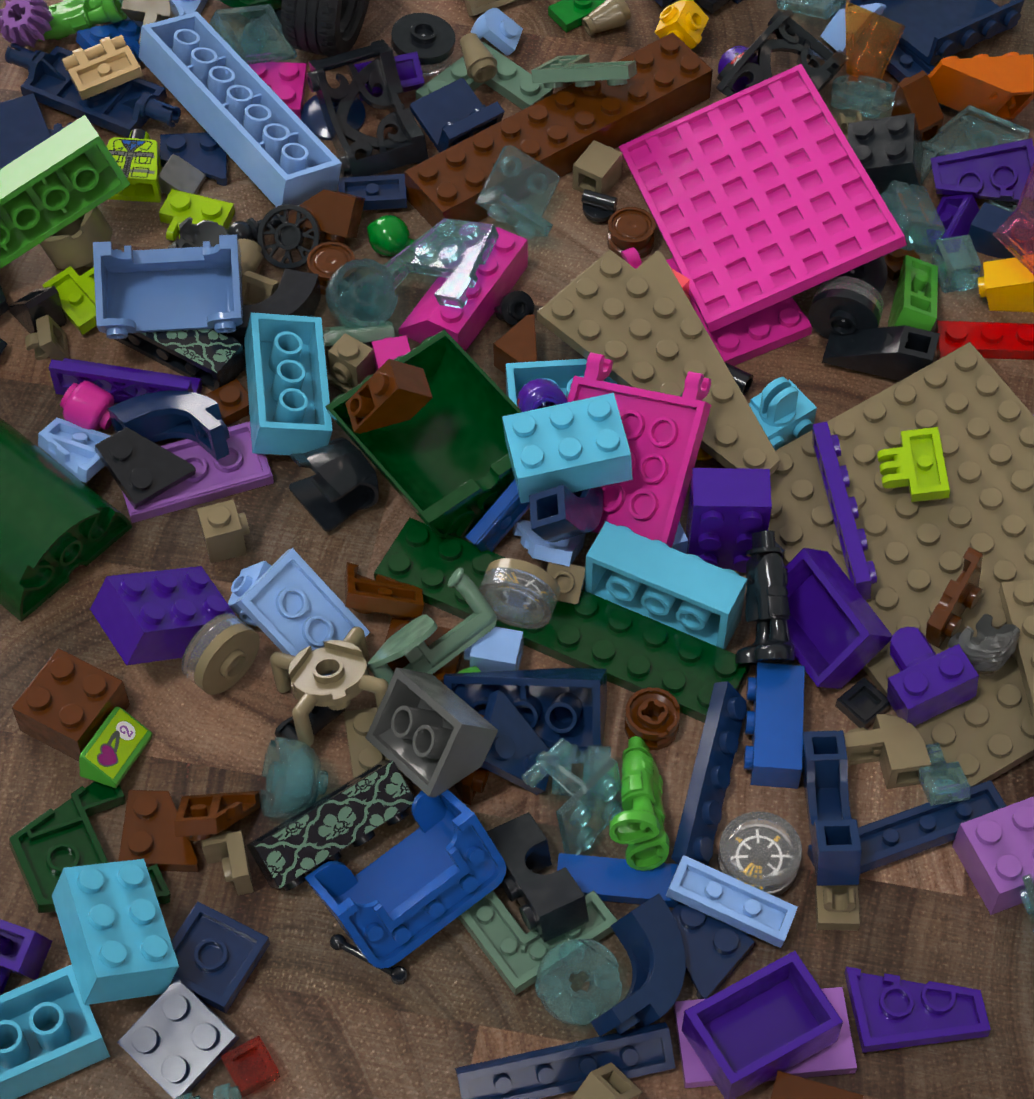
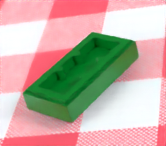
(569, 13)

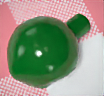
(388, 235)

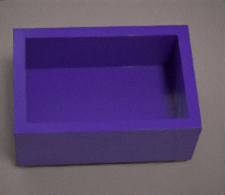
(724, 513)
(156, 611)
(830, 620)
(761, 1026)

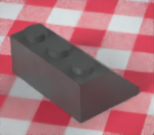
(429, 732)

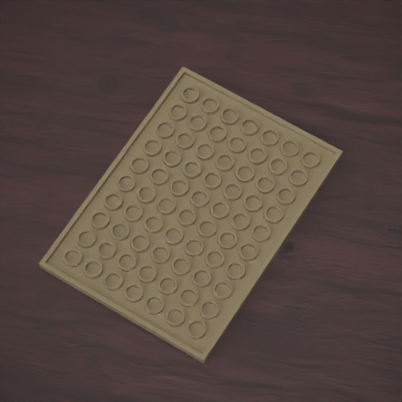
(923, 543)

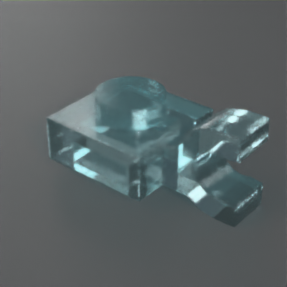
(942, 780)

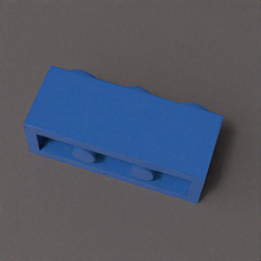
(775, 725)

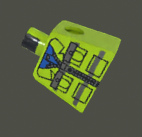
(141, 165)

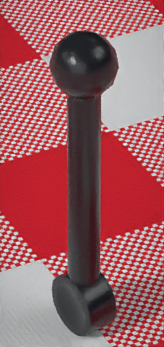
(398, 973)

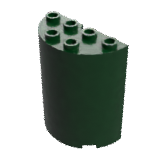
(454, 451)
(45, 524)

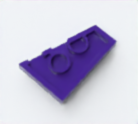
(985, 172)
(910, 1013)

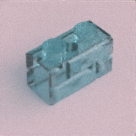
(914, 215)

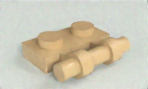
(102, 66)

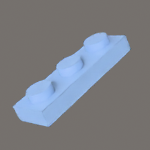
(731, 901)

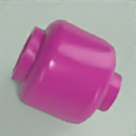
(87, 406)

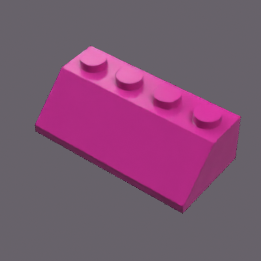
(495, 280)

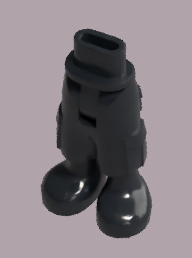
(767, 603)

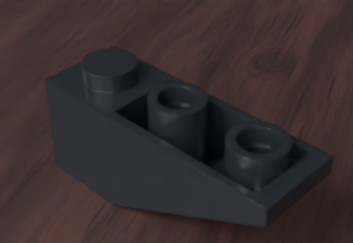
(883, 351)

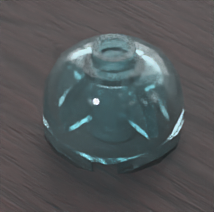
(361, 294)
(291, 779)

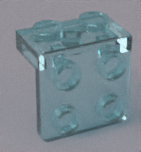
(519, 192)

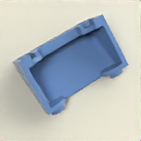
(168, 288)

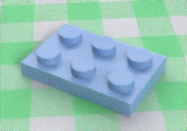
(297, 607)

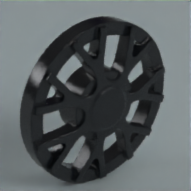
(288, 235)

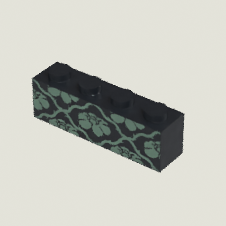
(193, 353)
(331, 825)

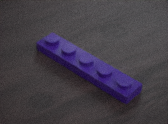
(843, 509)

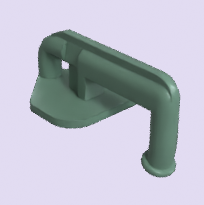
(411, 638)

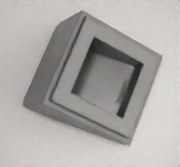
(180, 176)

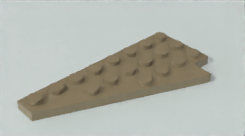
(654, 341)

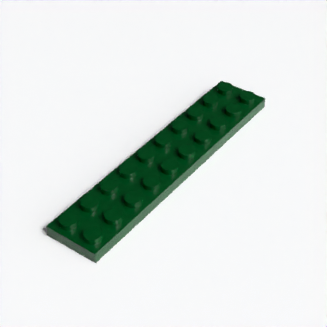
(583, 634)

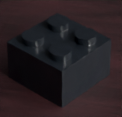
(888, 149)

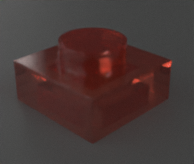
(250, 1066)

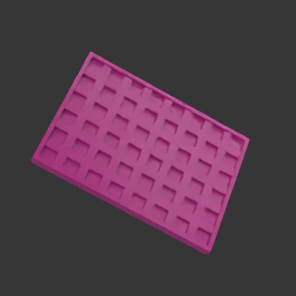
(760, 197)

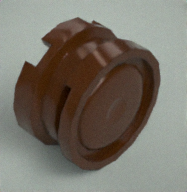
(629, 229)
(326, 259)
(653, 717)

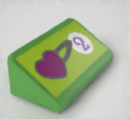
(113, 748)

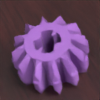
(25, 21)

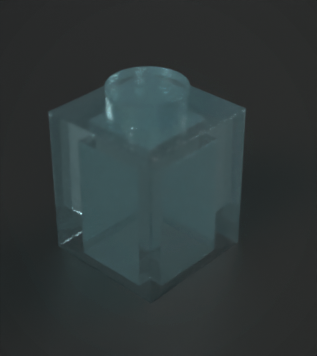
(956, 263)

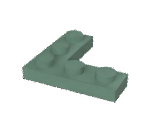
(582, 72)
(509, 81)
(519, 954)

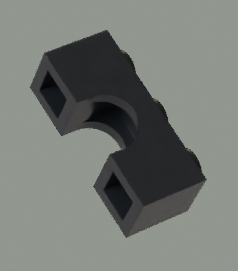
(548, 901)

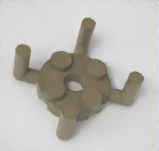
(313, 688)

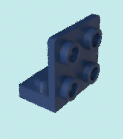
(454, 114)

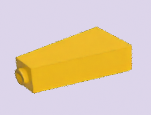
(1007, 286)

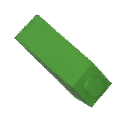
(915, 295)

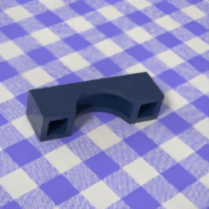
(832, 829)

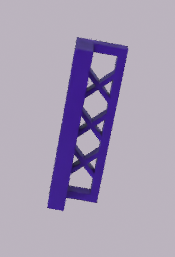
(118, 380)

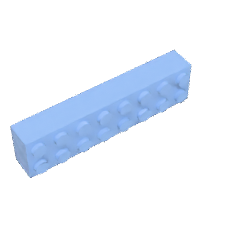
(238, 109)

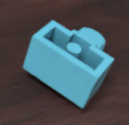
(783, 412)

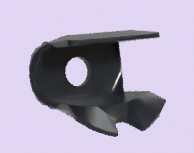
(341, 483)

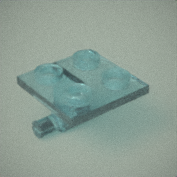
(591, 803)

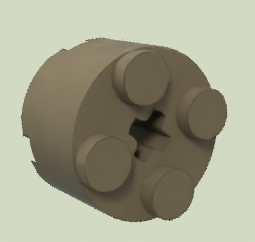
(74, 243)

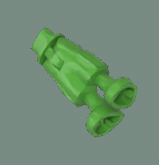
(82, 14)
(643, 814)

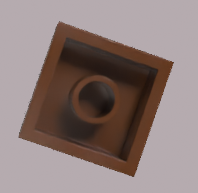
(68, 703)

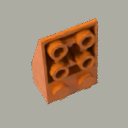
(992, 84)

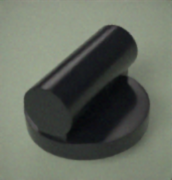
(598, 206)
(514, 307)

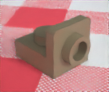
(569, 580)
(231, 850)

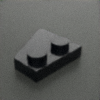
(141, 466)

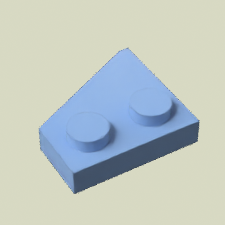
(73, 447)
(558, 552)

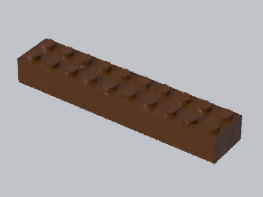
(562, 128)

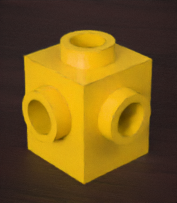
(684, 20)

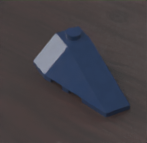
(552, 701)

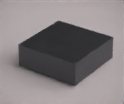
(863, 703)

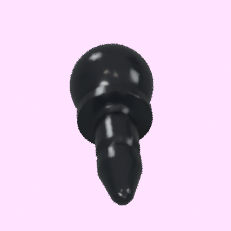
(249, 229)

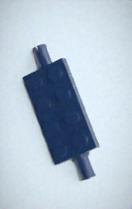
(116, 109)

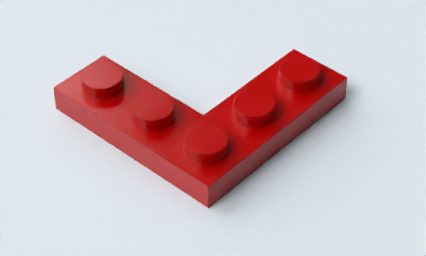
(989, 338)

